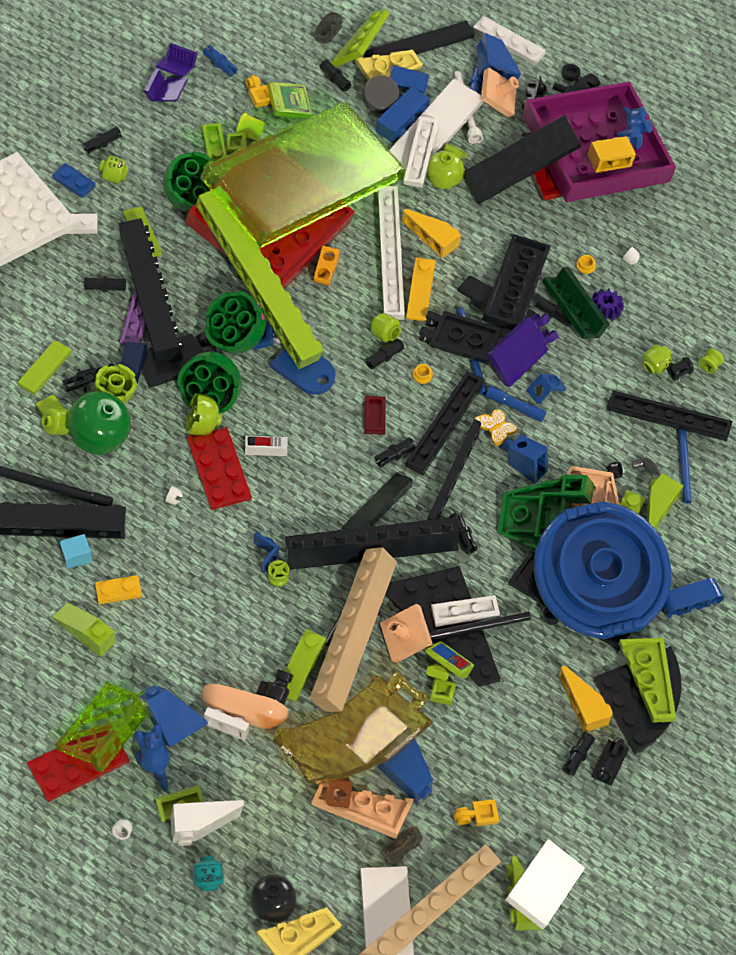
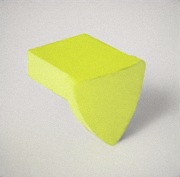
(252, 127)

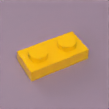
(118, 589)

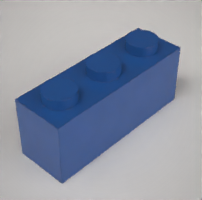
(402, 115)

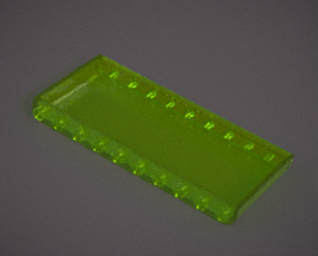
(302, 173)

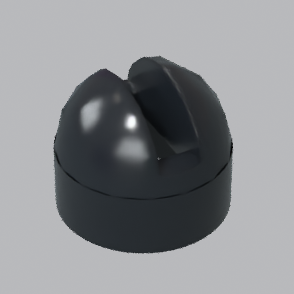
(616, 469)
(548, 617)

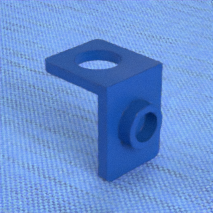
(549, 383)
(269, 546)

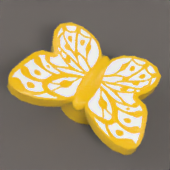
(497, 426)

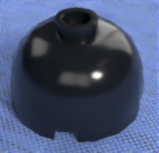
(273, 898)

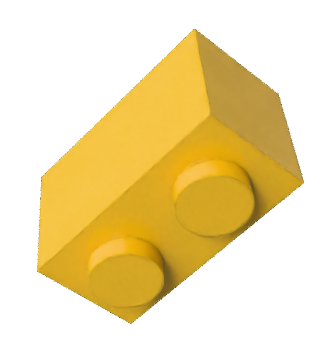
(611, 154)

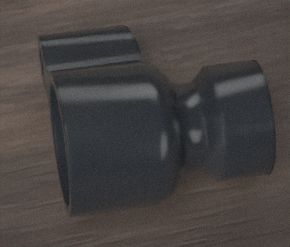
(278, 689)

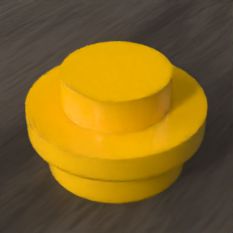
(586, 264)
(422, 374)

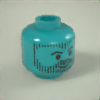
(208, 874)

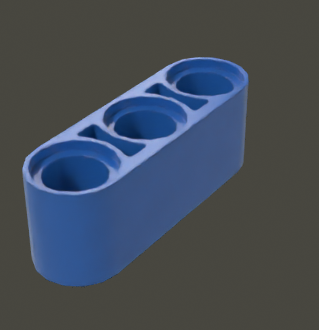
(692, 596)

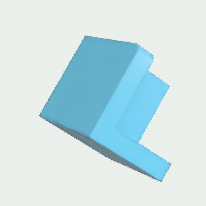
(76, 551)

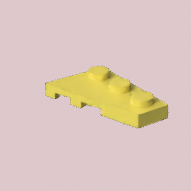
(382, 65)
(300, 935)

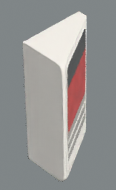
(266, 445)

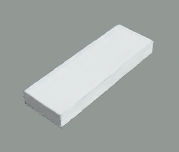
(465, 611)

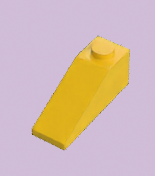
(434, 232)
(420, 289)
(586, 702)

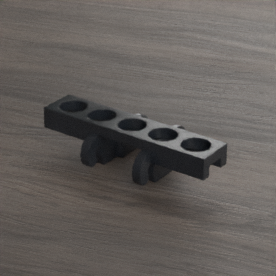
(81, 377)

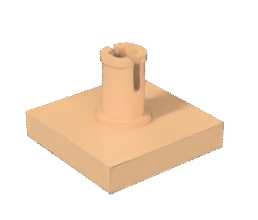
(499, 92)
(406, 633)

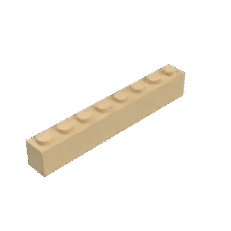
(353, 630)
(434, 904)

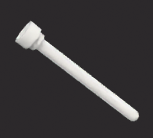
(474, 133)

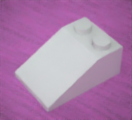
(197, 820)

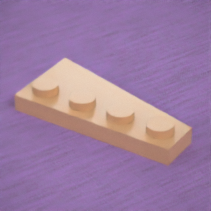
(369, 810)

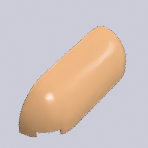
(253, 708)

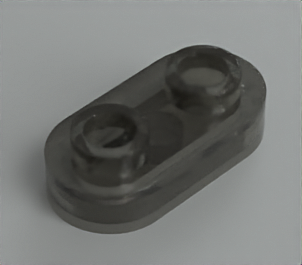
(326, 28)
(405, 842)

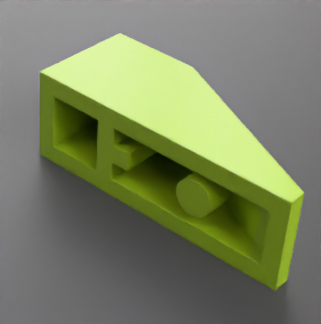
(661, 498)
(86, 628)
(304, 662)

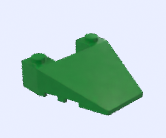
(530, 509)

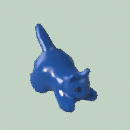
(635, 126)
(153, 754)

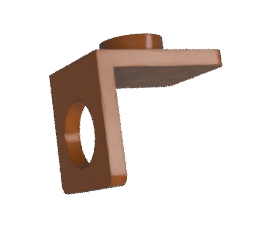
(340, 784)

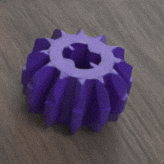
(609, 303)

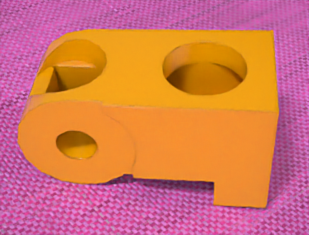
(326, 265)

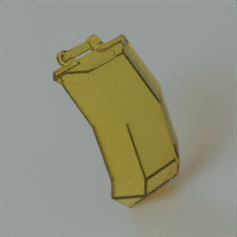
(360, 737)

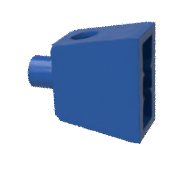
(527, 457)

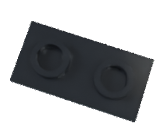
(535, 90)
(610, 761)

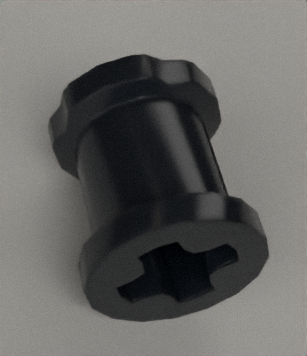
(680, 368)

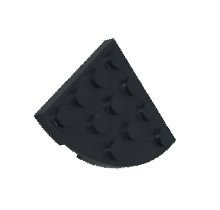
(628, 707)

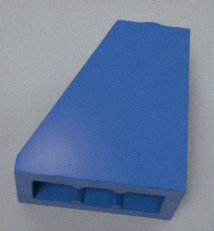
(494, 55)
(172, 714)
(409, 772)

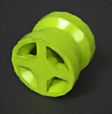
(711, 360)
(276, 568)

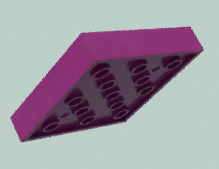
(599, 116)

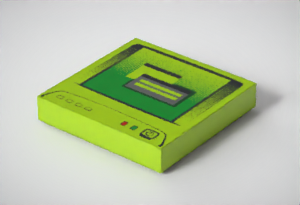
(289, 100)

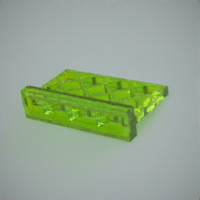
(119, 730)

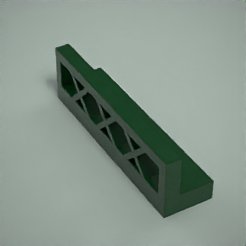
(578, 302)

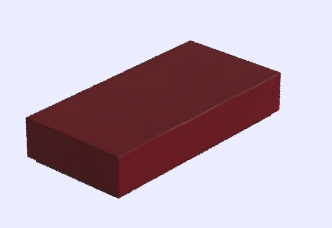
(375, 415)

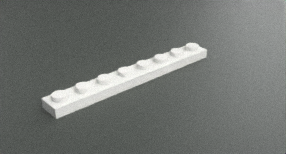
(391, 252)

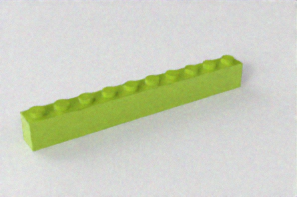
(261, 282)

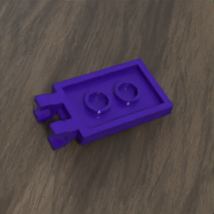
(521, 348)

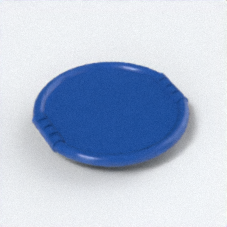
(602, 570)

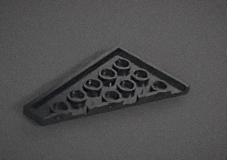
(444, 587)

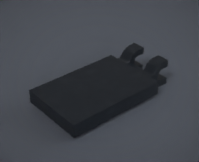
(460, 335)
(168, 371)

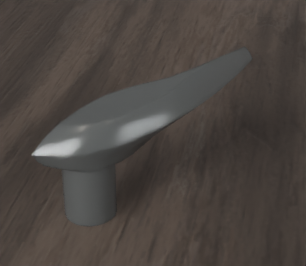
(647, 463)

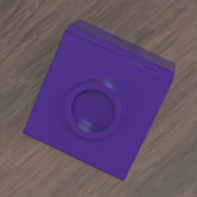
(178, 60)
(164, 89)

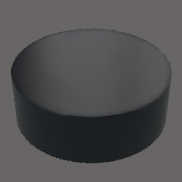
(570, 72)

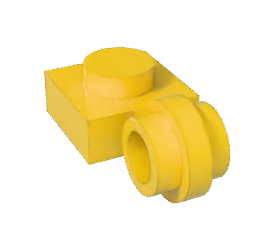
(257, 93)
(483, 812)

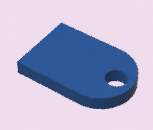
(306, 377)

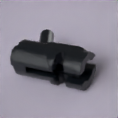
(586, 82)

